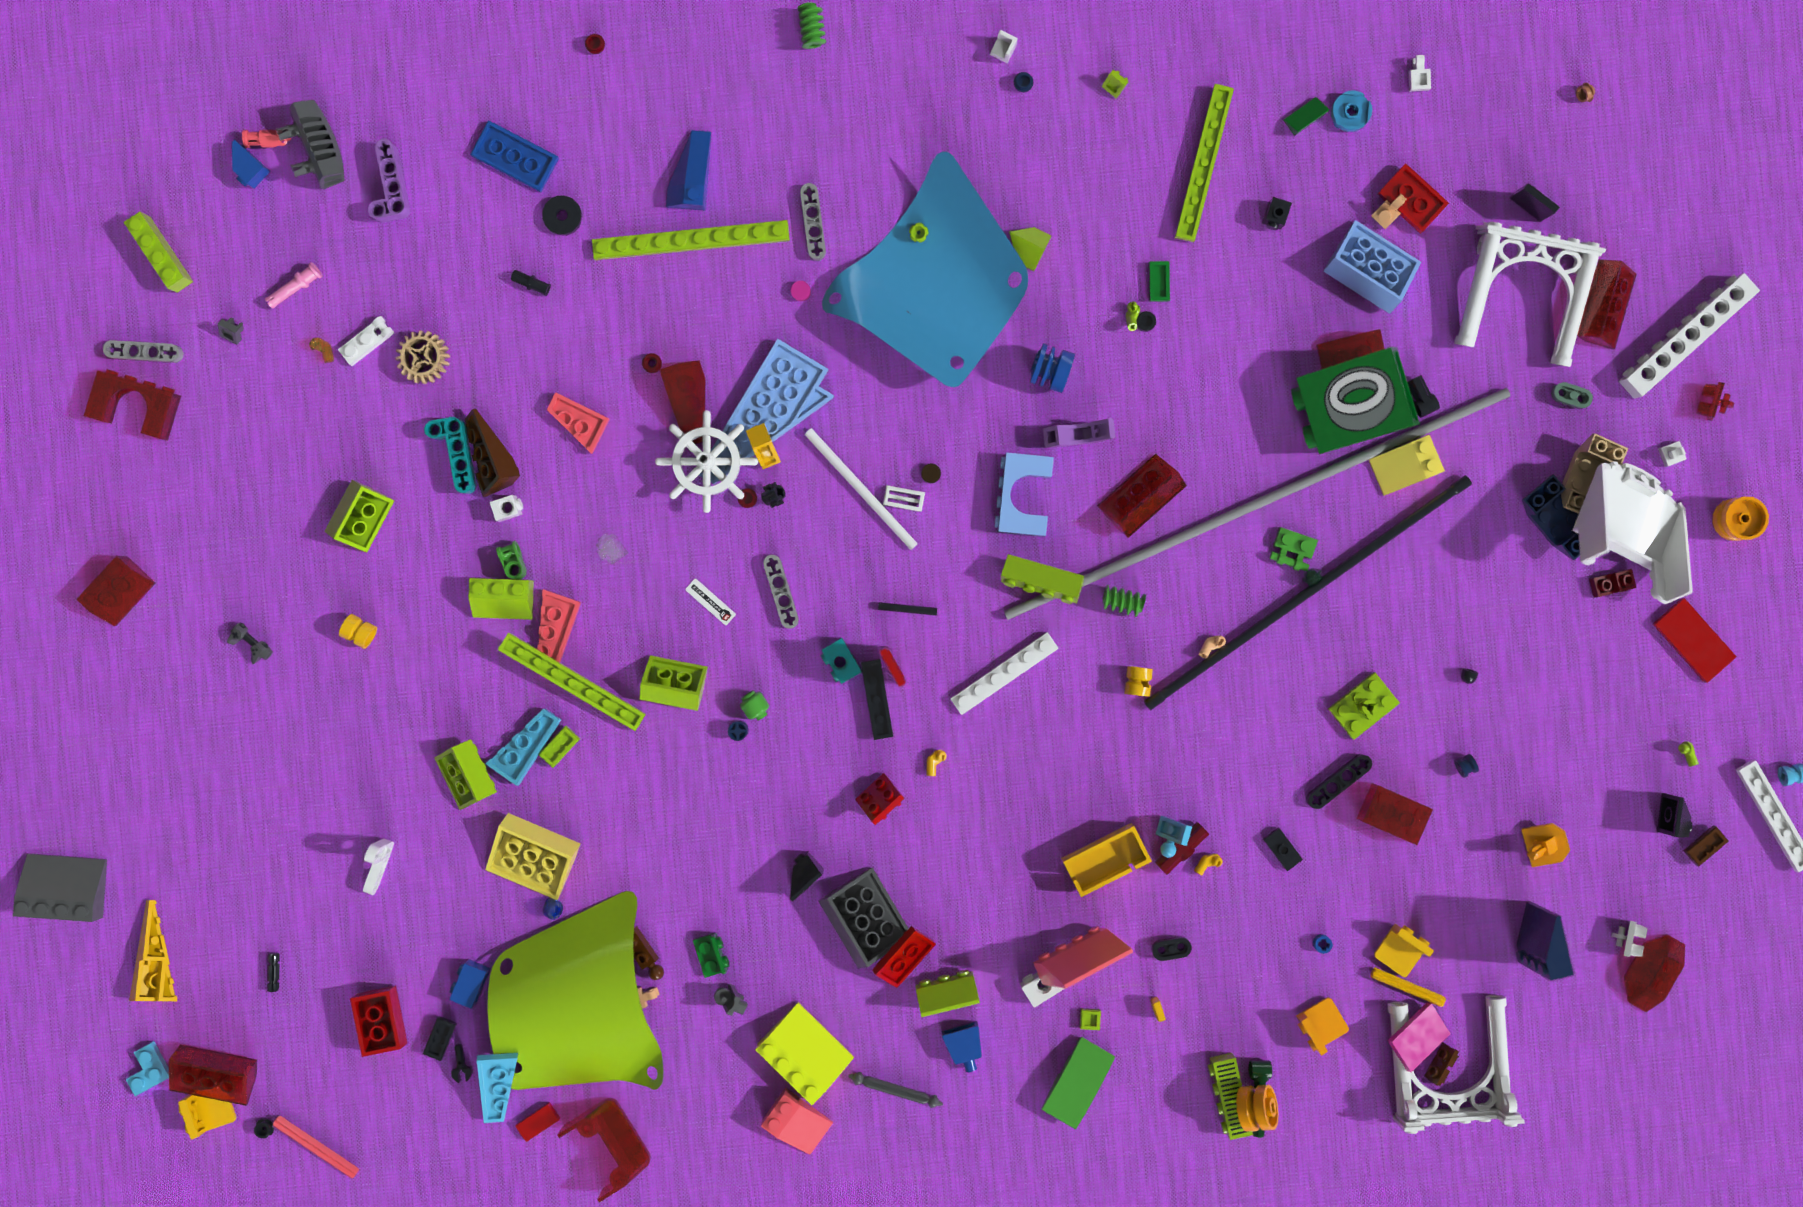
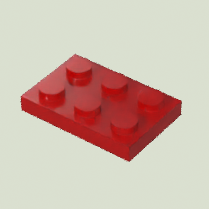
(1422, 200)
(903, 957)

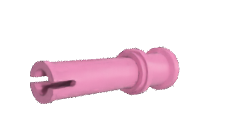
(300, 280)

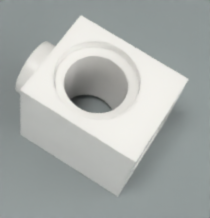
(498, 508)

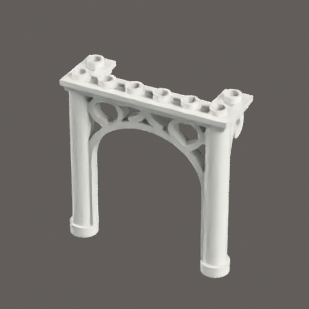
(1584, 266)
(1414, 1118)

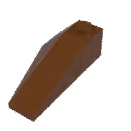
(494, 462)

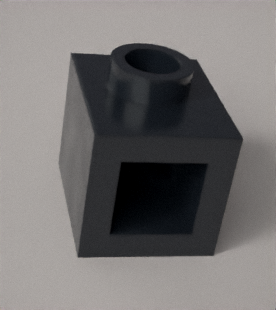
(1276, 213)

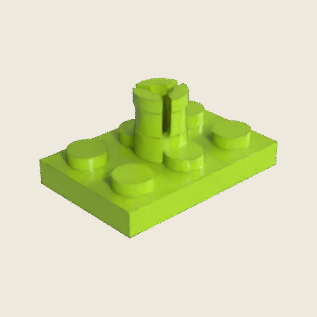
(1363, 705)

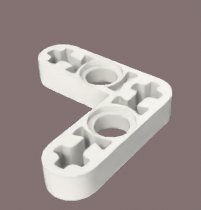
(378, 855)

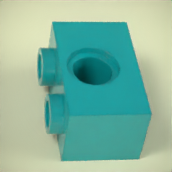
(851, 667)

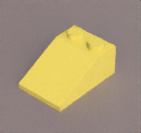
(1406, 465)

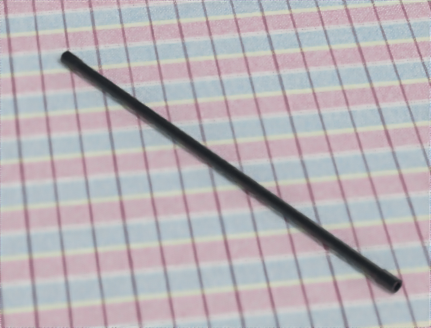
(1454, 489)

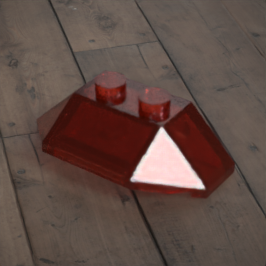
(1655, 972)

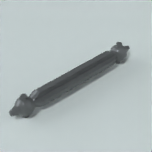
(895, 1090)

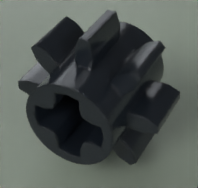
(773, 495)

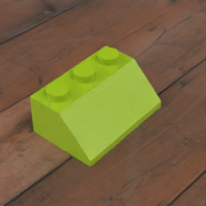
(359, 516)
(501, 598)
(673, 683)
(465, 774)
(947, 993)

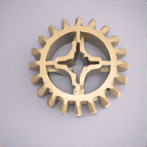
(427, 351)

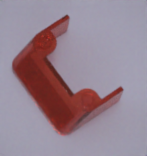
(620, 1138)

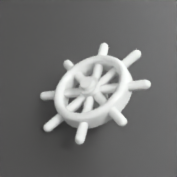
(706, 461)

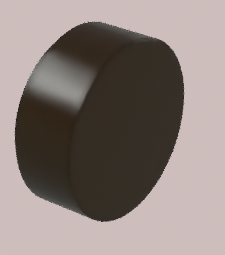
(931, 473)

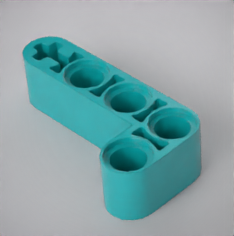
(455, 457)

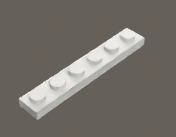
(1004, 673)
(1773, 813)

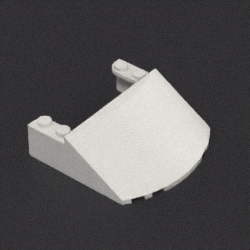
(1640, 522)

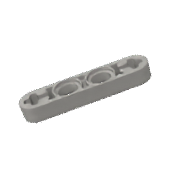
(813, 222)
(143, 351)
(778, 592)

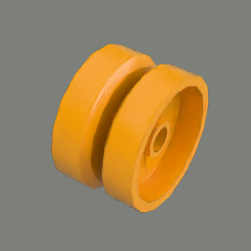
(1740, 518)
(1257, 1108)

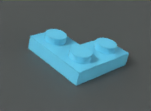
(154, 1069)

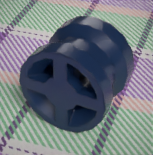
(734, 730)
(1466, 765)

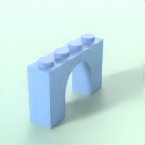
(1009, 518)

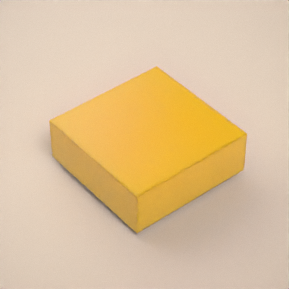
(1157, 1008)

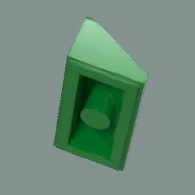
(1306, 116)

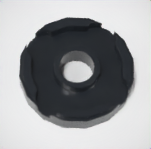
(559, 204)

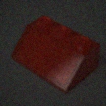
(116, 590)

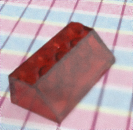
(1607, 303)
(1142, 495)
(212, 1074)

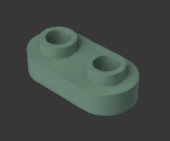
(1571, 394)

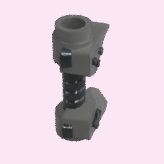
(258, 649)

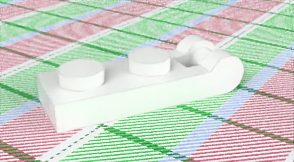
(365, 341)

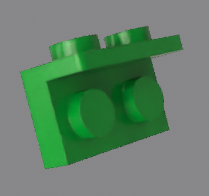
(711, 955)

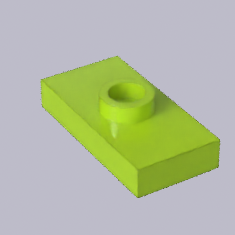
(559, 746)

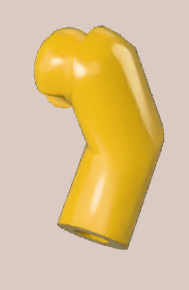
(933, 760)
(1208, 861)

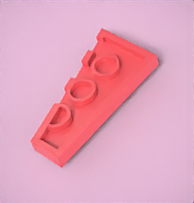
(556, 624)

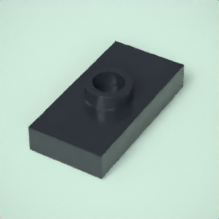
(1282, 849)
(439, 1038)

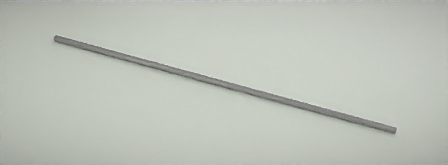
(1272, 497)

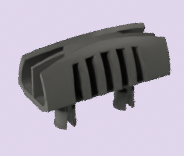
(318, 142)

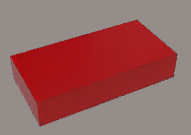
(537, 1122)

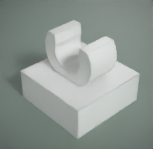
(1672, 453)

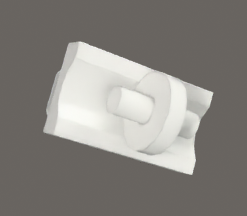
(1630, 948)

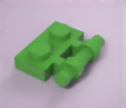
(1294, 543)

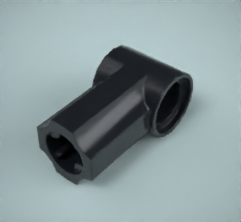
(1423, 400)

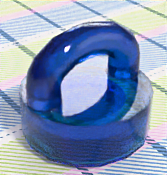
(552, 908)

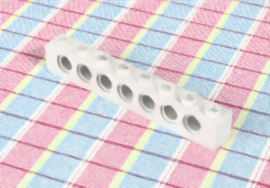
(1742, 289)

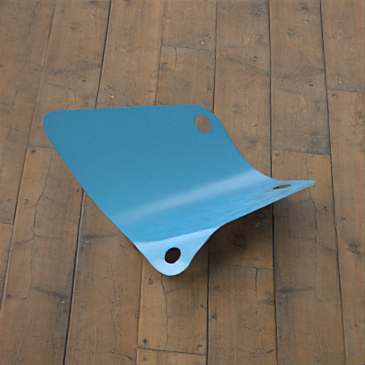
(947, 283)

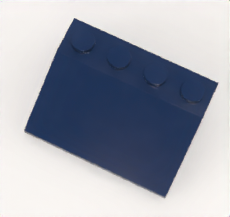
(1543, 943)

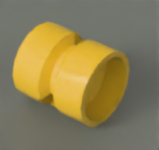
(356, 630)
(1138, 681)

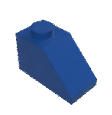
(246, 166)

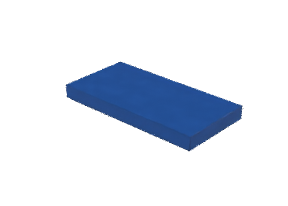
(514, 156)

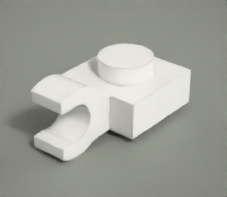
(1419, 77)

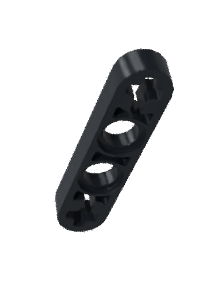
(1338, 780)

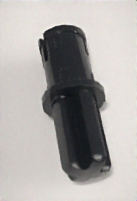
(530, 282)

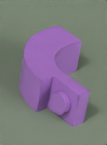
(1079, 433)

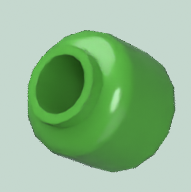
(754, 705)

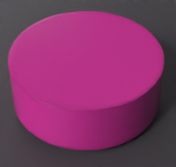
(800, 291)

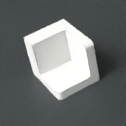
(1004, 46)

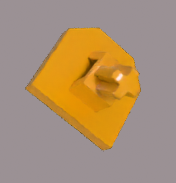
(1546, 844)

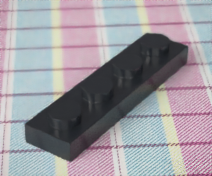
(877, 699)

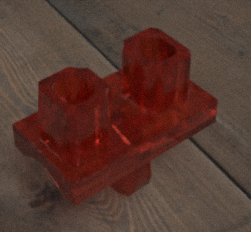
(1715, 392)

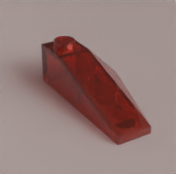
(686, 392)

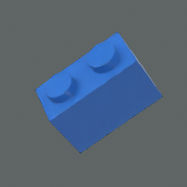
(469, 983)

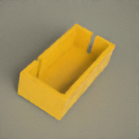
(1106, 859)

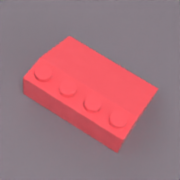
(1080, 958)

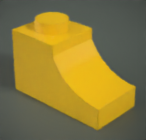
(763, 446)

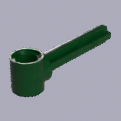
(1260, 1072)

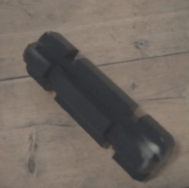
(273, 972)

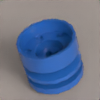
(1052, 368)

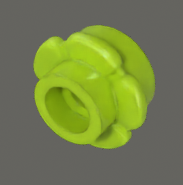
(913, 232)

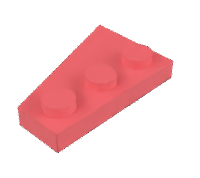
(579, 420)

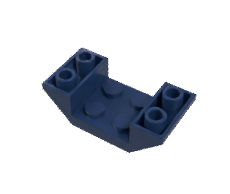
(1553, 520)

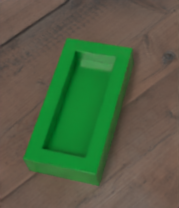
(1159, 281)

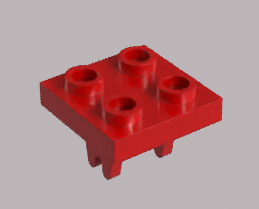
(879, 799)

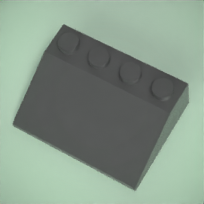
(61, 888)
(864, 918)

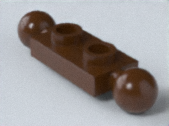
(646, 956)

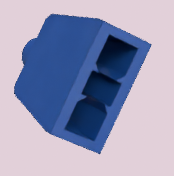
(964, 1044)

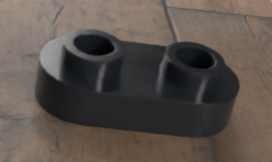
(1171, 951)

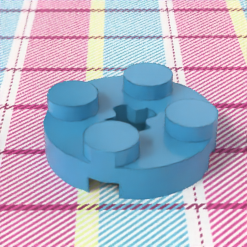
(1360, 104)

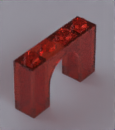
(110, 388)

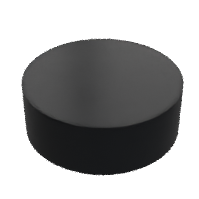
(1146, 321)

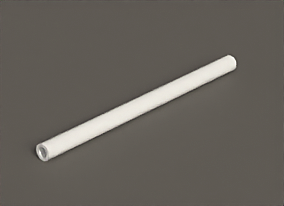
(861, 489)

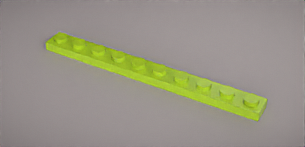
(690, 240)

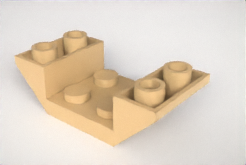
(1583, 466)

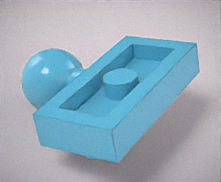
(1174, 833)

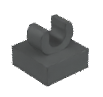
(229, 331)

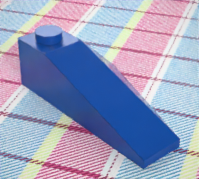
(690, 178)

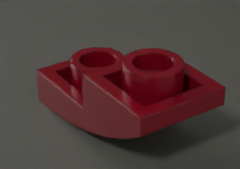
(1612, 583)

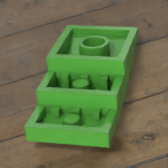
(1078, 1083)

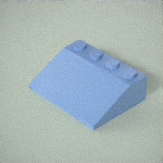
(1372, 267)

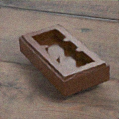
(1706, 845)

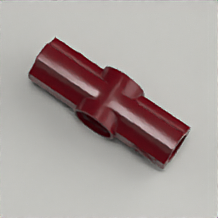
(1183, 852)

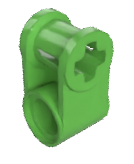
(510, 557)

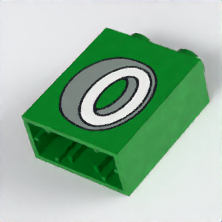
(1355, 401)

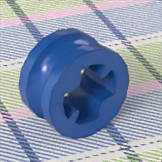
(1326, 949)

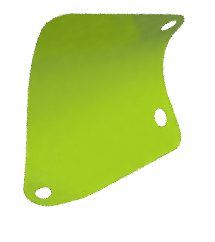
(575, 1003)

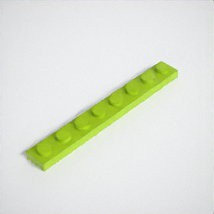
(1204, 163)
(571, 681)

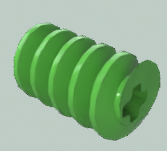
(810, 25)
(1123, 600)

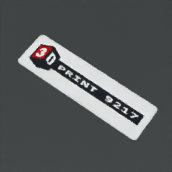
(710, 601)

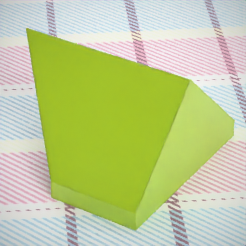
(1030, 245)

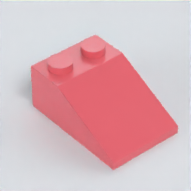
(796, 1122)

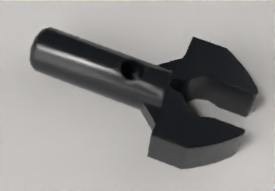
(455, 1073)

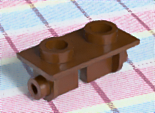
(1438, 1069)

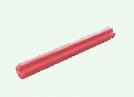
(315, 1147)

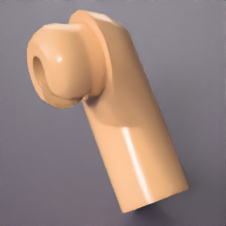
(1211, 644)

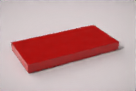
(1694, 640)
(893, 666)

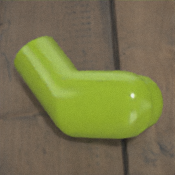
(1132, 315)
(1688, 750)

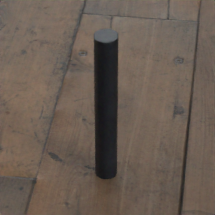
(907, 608)

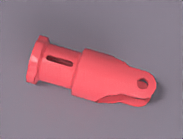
(263, 138)

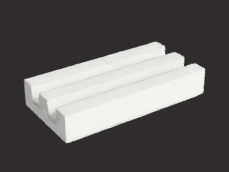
(908, 507)

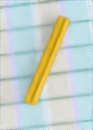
(1408, 987)

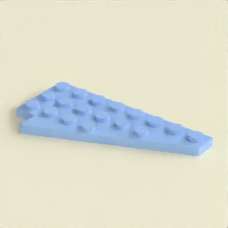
(779, 396)

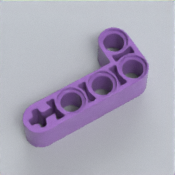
(396, 177)

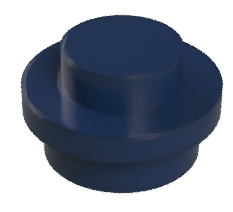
(1023, 82)

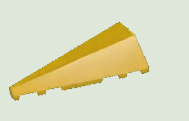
(151, 971)

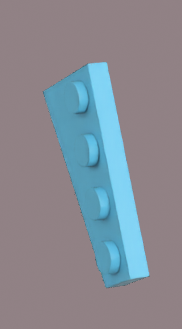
(521, 752)
(495, 1083)

